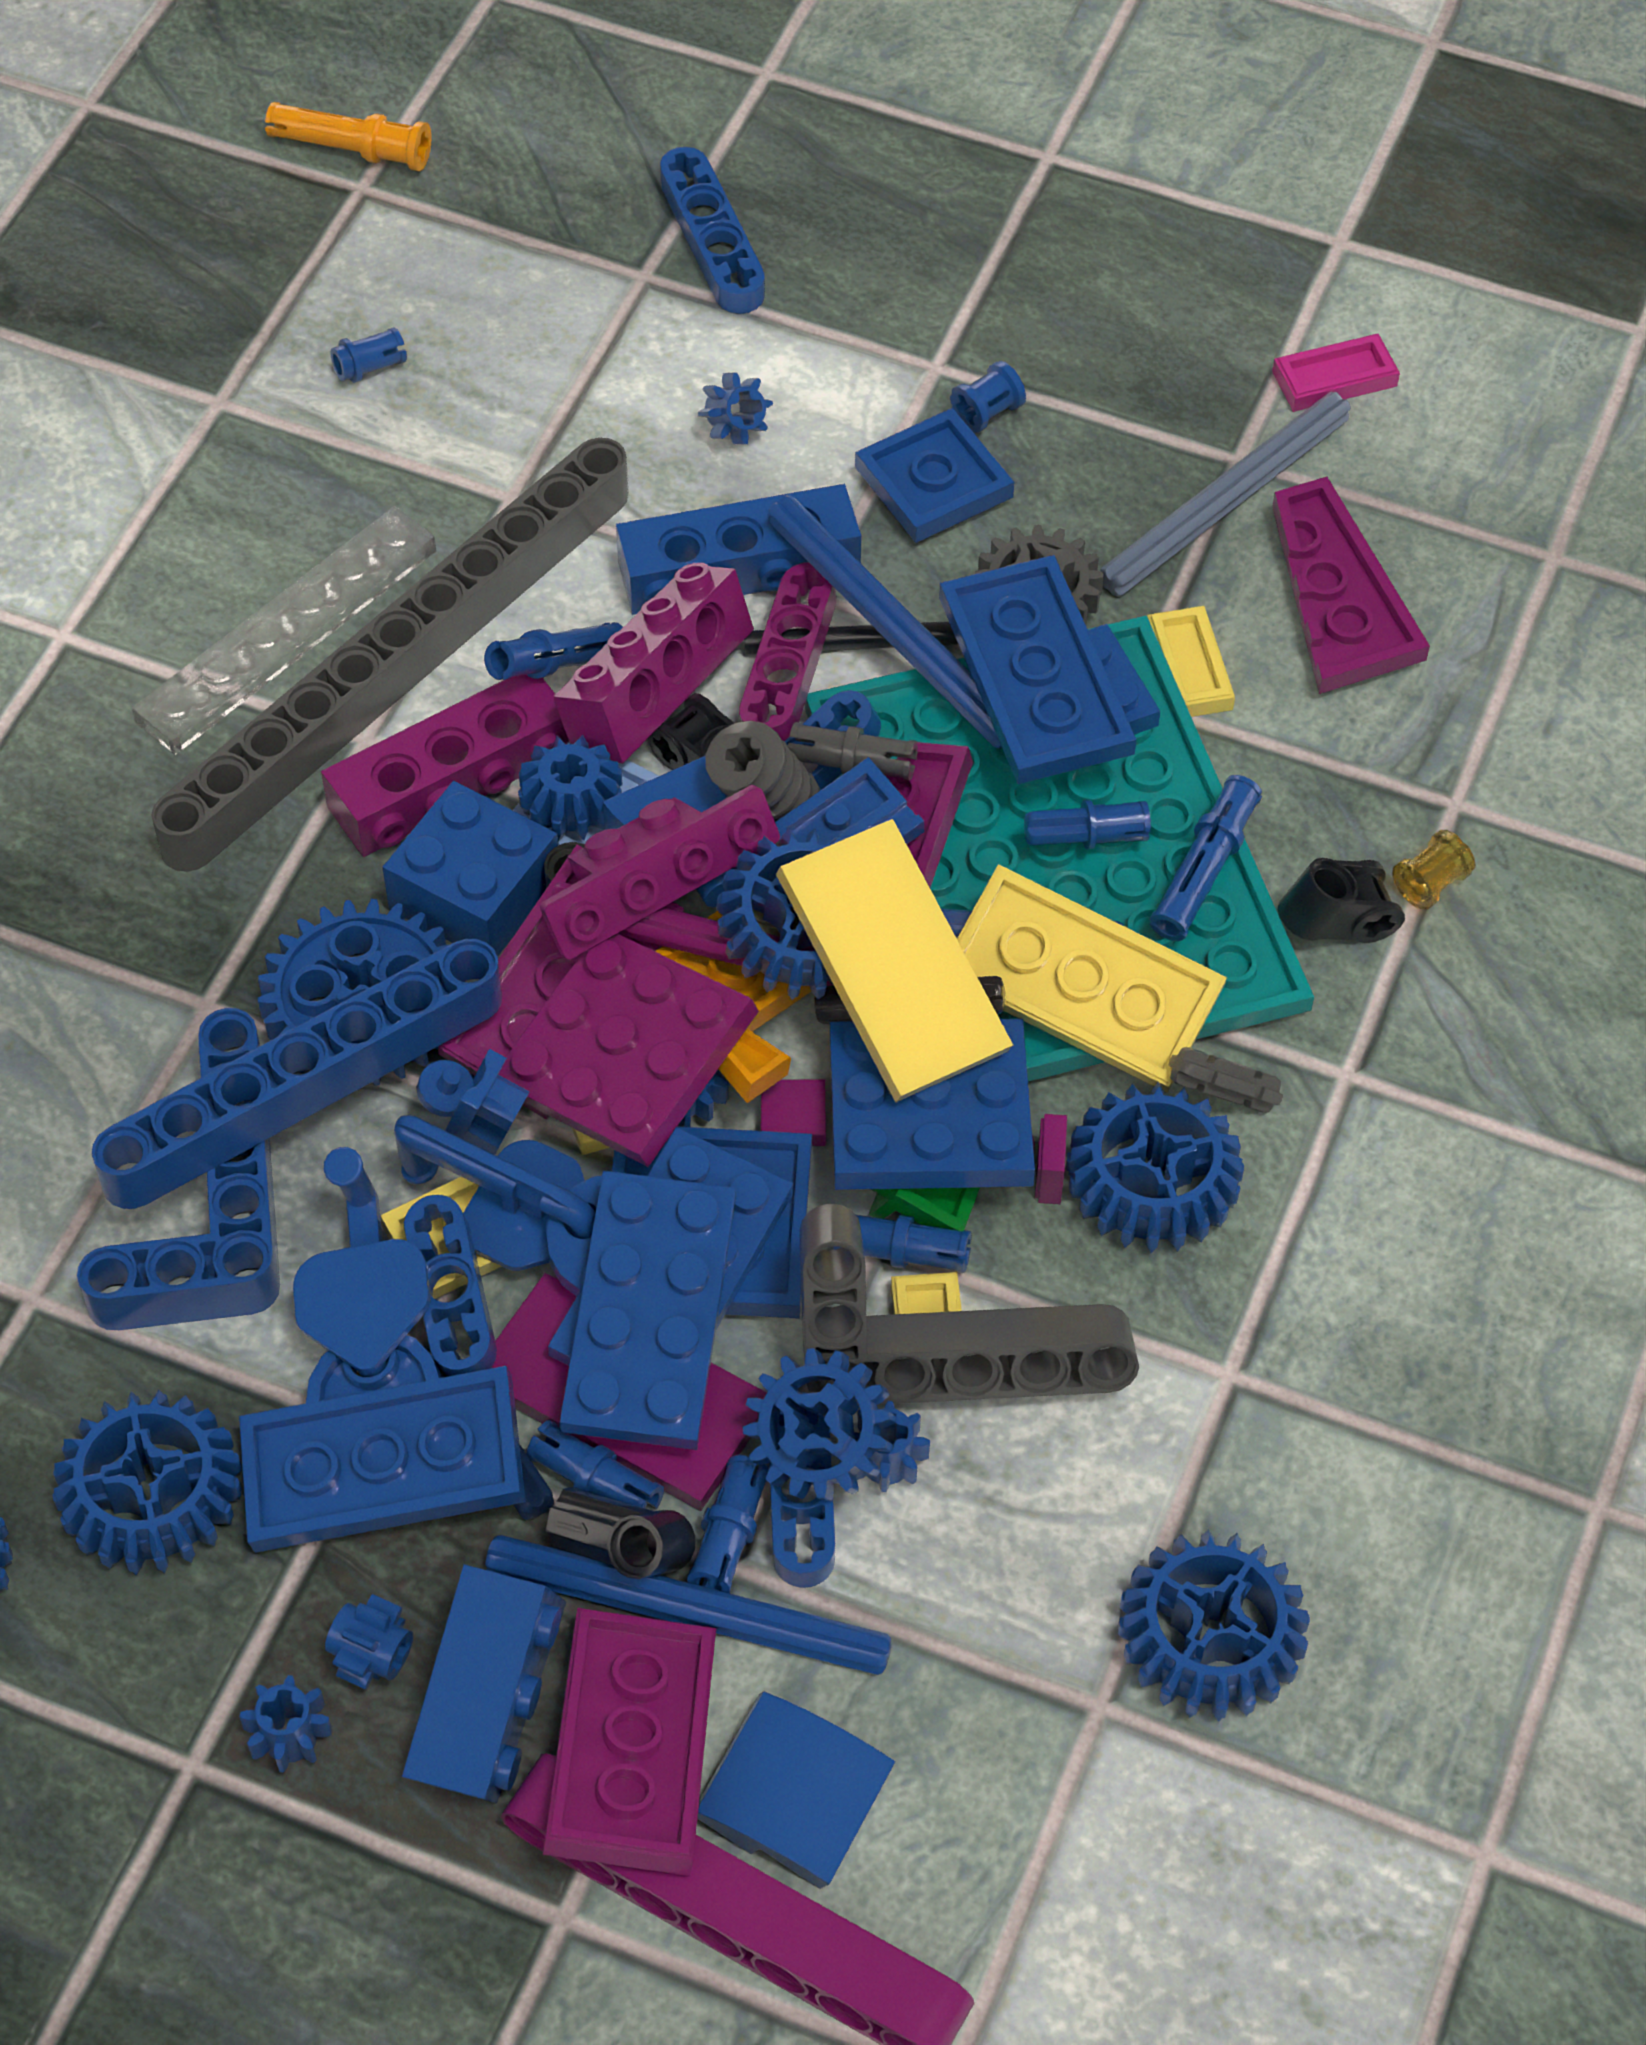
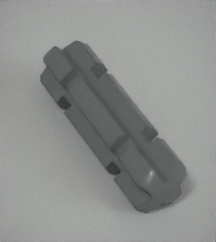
(1225, 1079)

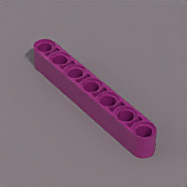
(773, 1933)

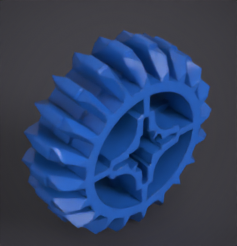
(759, 889)
(1134, 1193)
(95, 1484)
(1172, 1590)

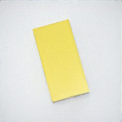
(1194, 659)

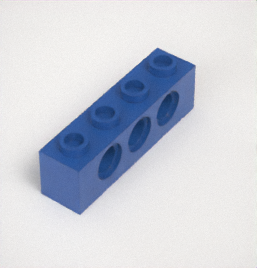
(726, 537)

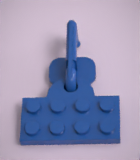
(542, 1211)
(384, 1442)

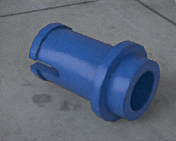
(367, 354)

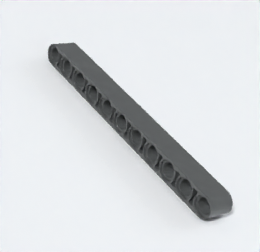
(389, 656)

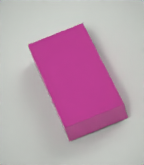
(1344, 367)

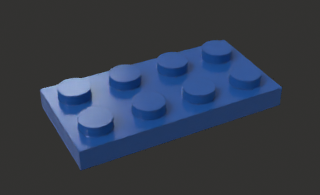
(1037, 669)
(649, 1310)

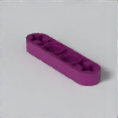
(791, 654)

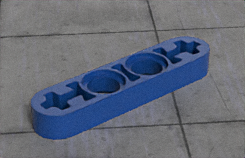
(711, 229)

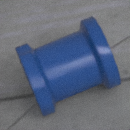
(988, 396)

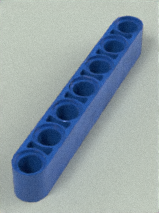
(286, 1098)

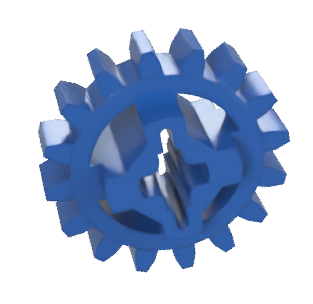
(800, 1444)

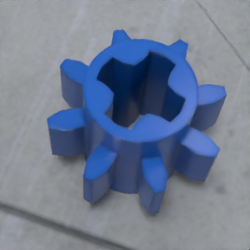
(719, 404)
(907, 1448)
(369, 1641)
(270, 1715)

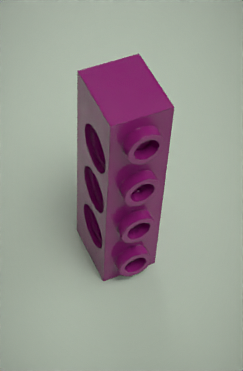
(655, 660)
(475, 742)

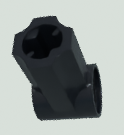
(618, 1533)

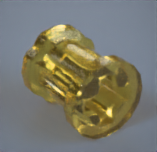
(1433, 869)

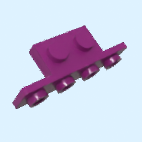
(651, 864)

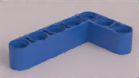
(206, 1258)

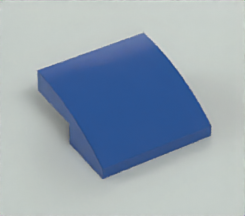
(794, 1788)

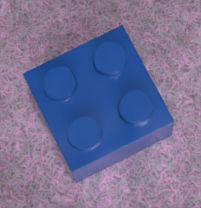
(470, 868)

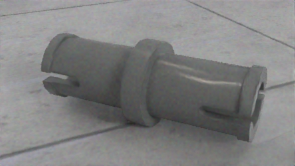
(850, 748)

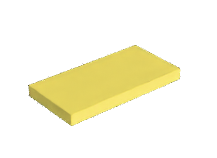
(894, 960)
(1088, 977)

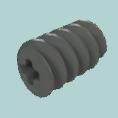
(757, 756)

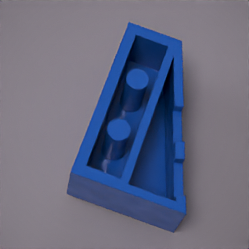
(484, 1684)

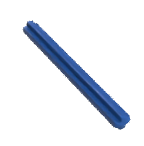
(882, 612)
(693, 1605)

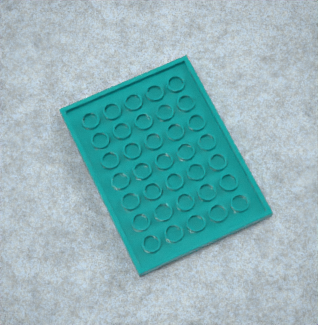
(1121, 880)

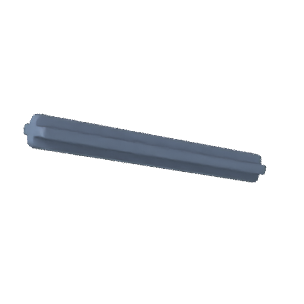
(1224, 494)

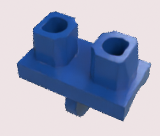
(478, 1107)

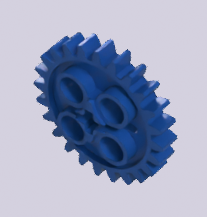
(321, 964)

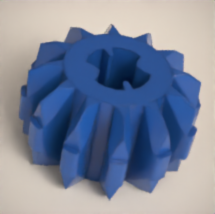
(568, 786)

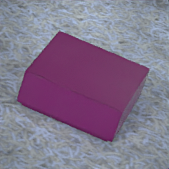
(796, 1108)
(1051, 1159)

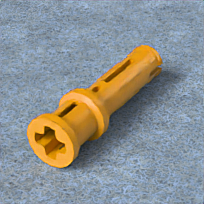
(372, 137)

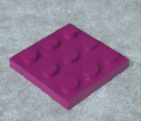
(627, 1045)

